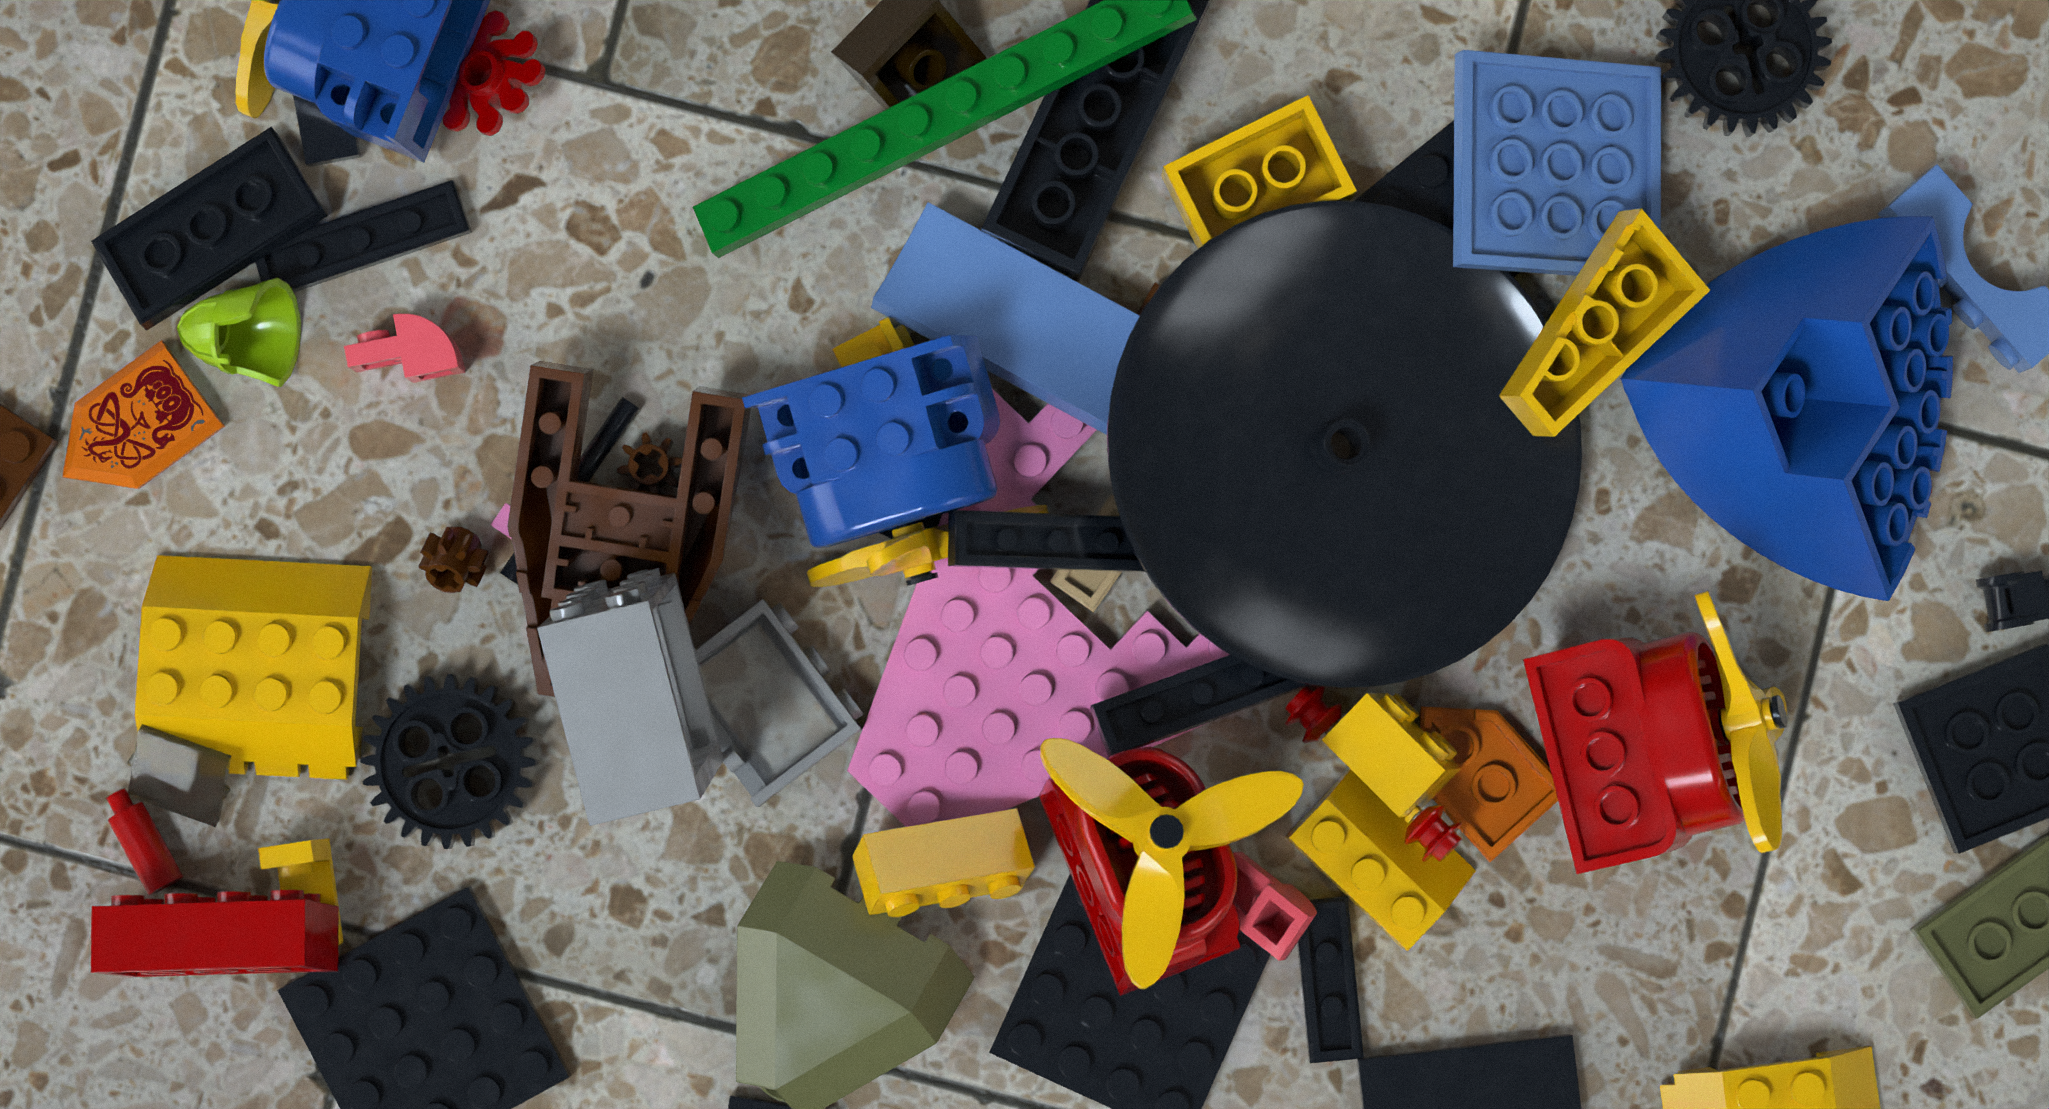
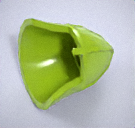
(246, 331)

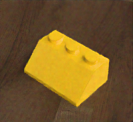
(1364, 854)

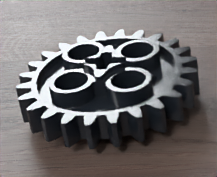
(1696, 63)
(460, 808)

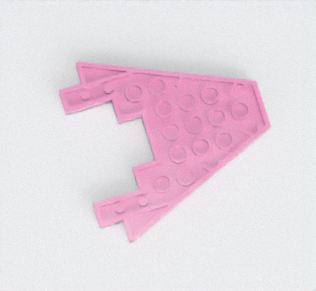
(999, 663)

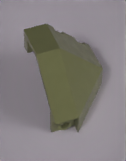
(833, 990)

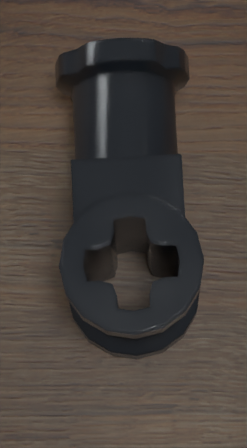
(2015, 599)

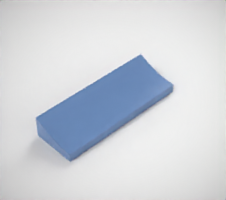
(1027, 317)

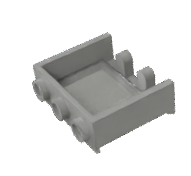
(772, 701)

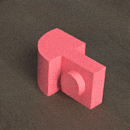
(419, 346)
(1268, 910)

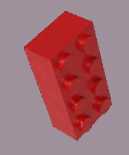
(214, 938)

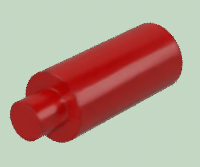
(142, 843)

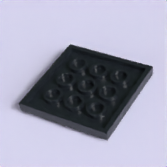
(427, 1018)
(1129, 1049)

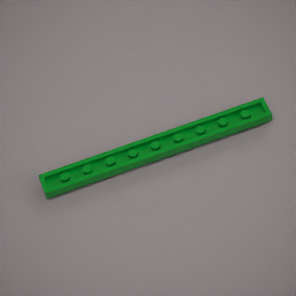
(935, 118)

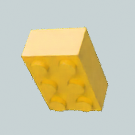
(1257, 170)

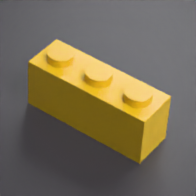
(943, 863)

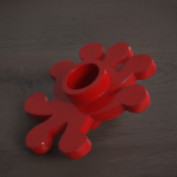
(492, 80)

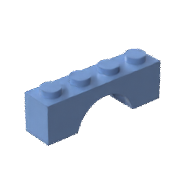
(2010, 319)

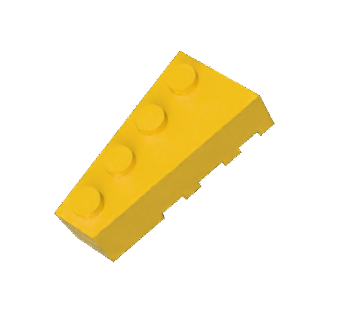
(1606, 320)

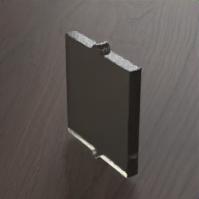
(179, 775)

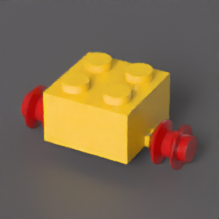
(1389, 756)

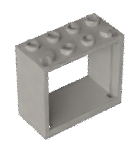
(631, 696)

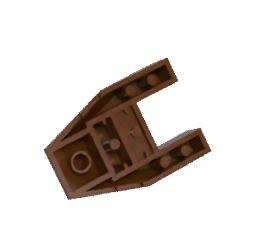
(593, 532)

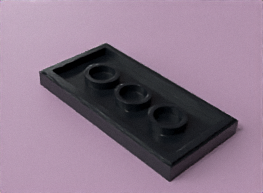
(208, 228)
(1479, 1076)

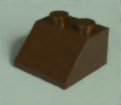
(906, 49)

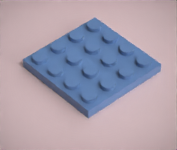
(1549, 157)

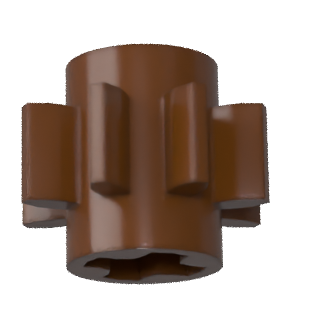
(650, 451)
(453, 559)

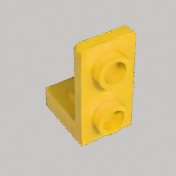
(305, 868)

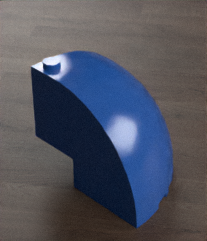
(1810, 399)

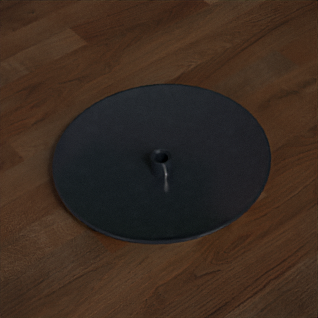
(1230, 469)

